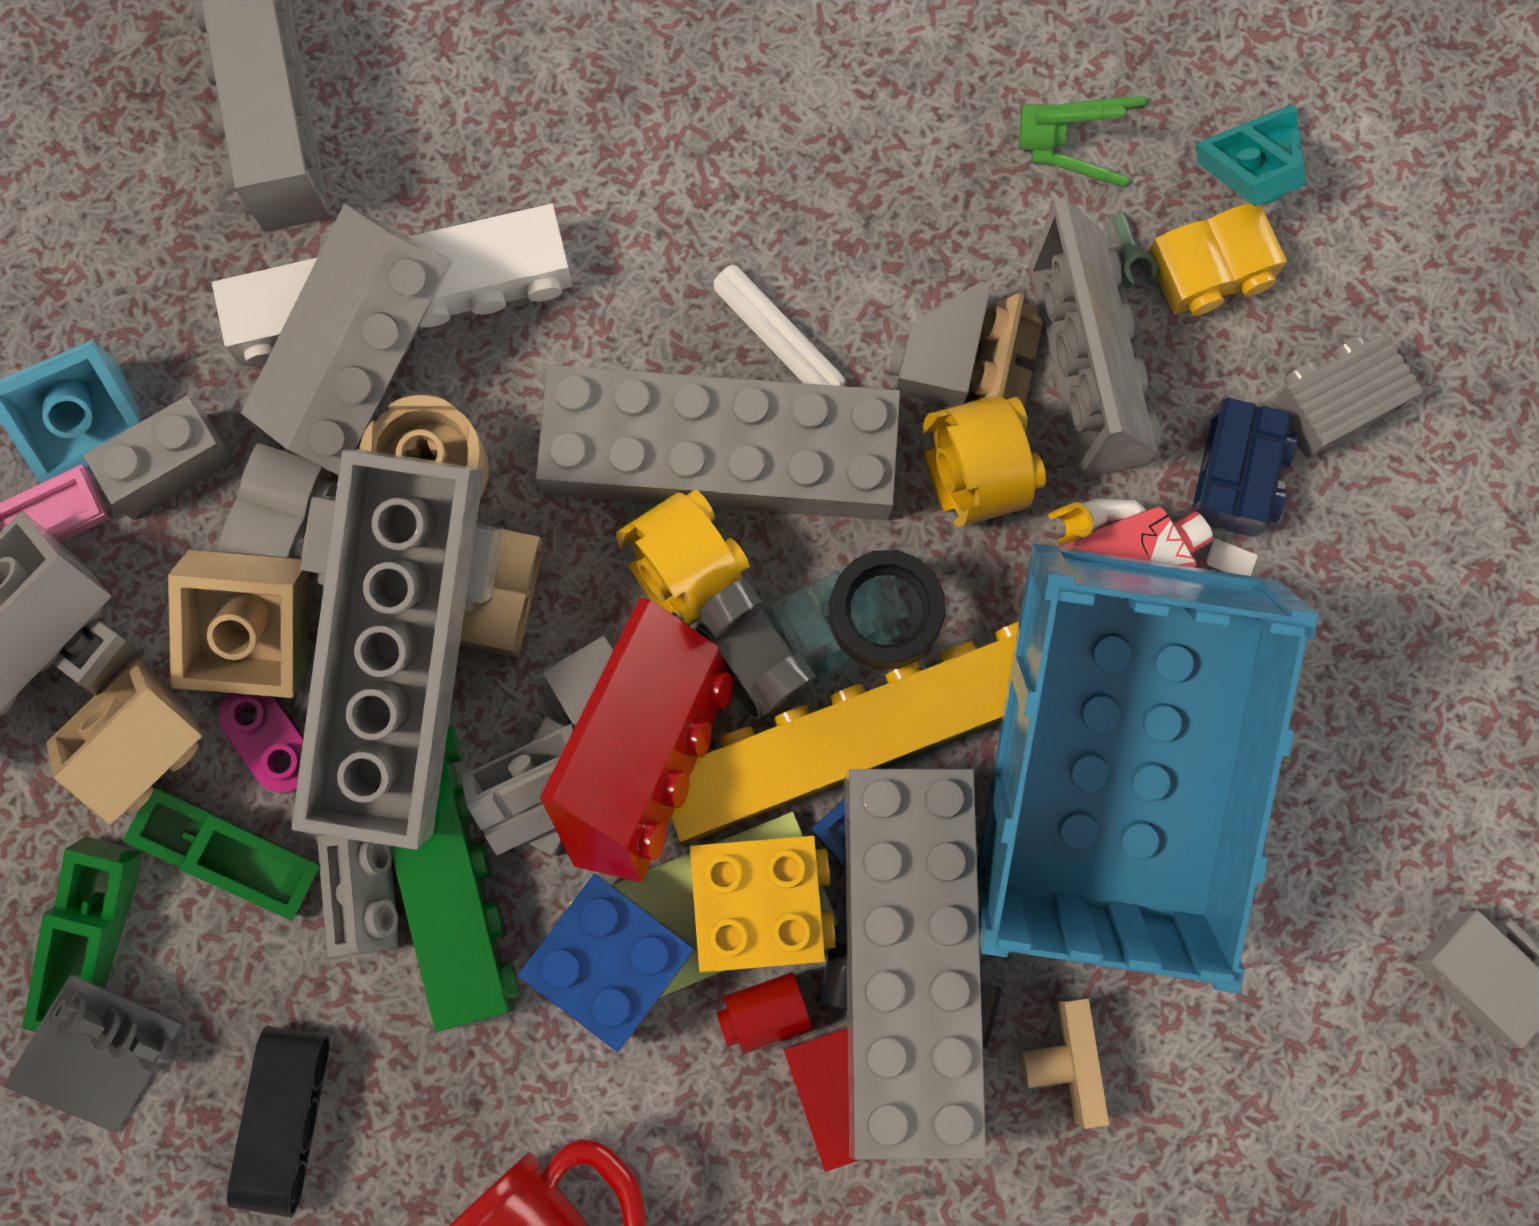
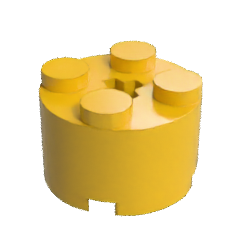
(982, 459)
(681, 555)

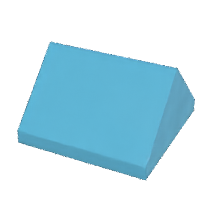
(66, 408)

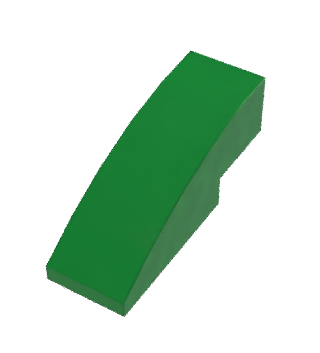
(221, 852)
(84, 924)

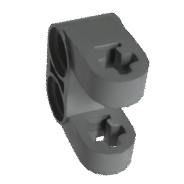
(752, 650)

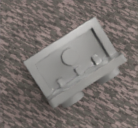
(357, 896)

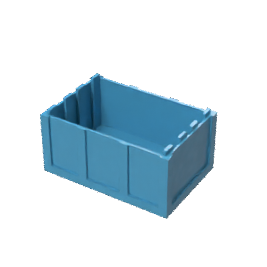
(1138, 764)

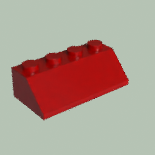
(637, 744)

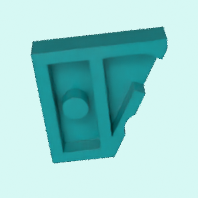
(1258, 157)

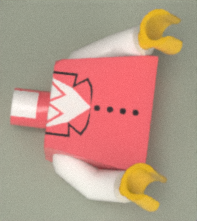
(1132, 532)

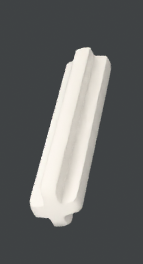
(775, 328)

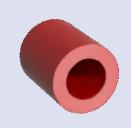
(764, 1014)

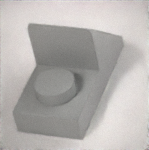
(95, 656)

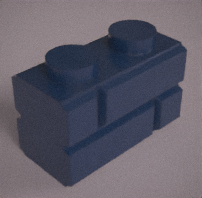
(1243, 467)

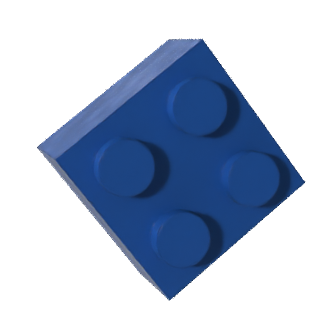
(606, 962)

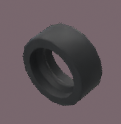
(884, 564)

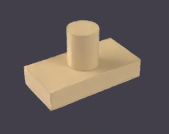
(1071, 1063)

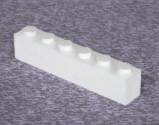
(491, 265)

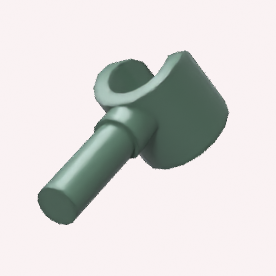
(1131, 253)

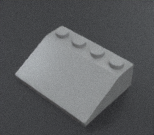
(1091, 345)

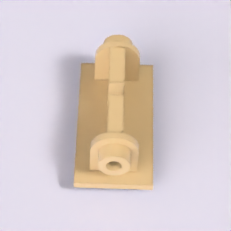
(1008, 333)

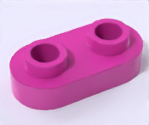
(263, 739)

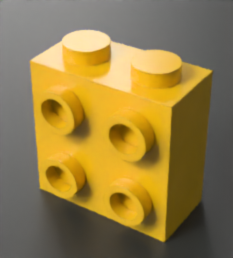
(760, 903)

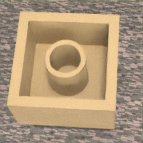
(238, 624)
(123, 743)

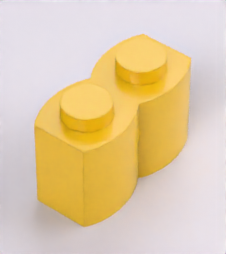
(1217, 259)

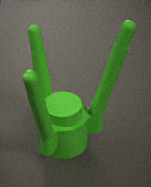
(1046, 126)

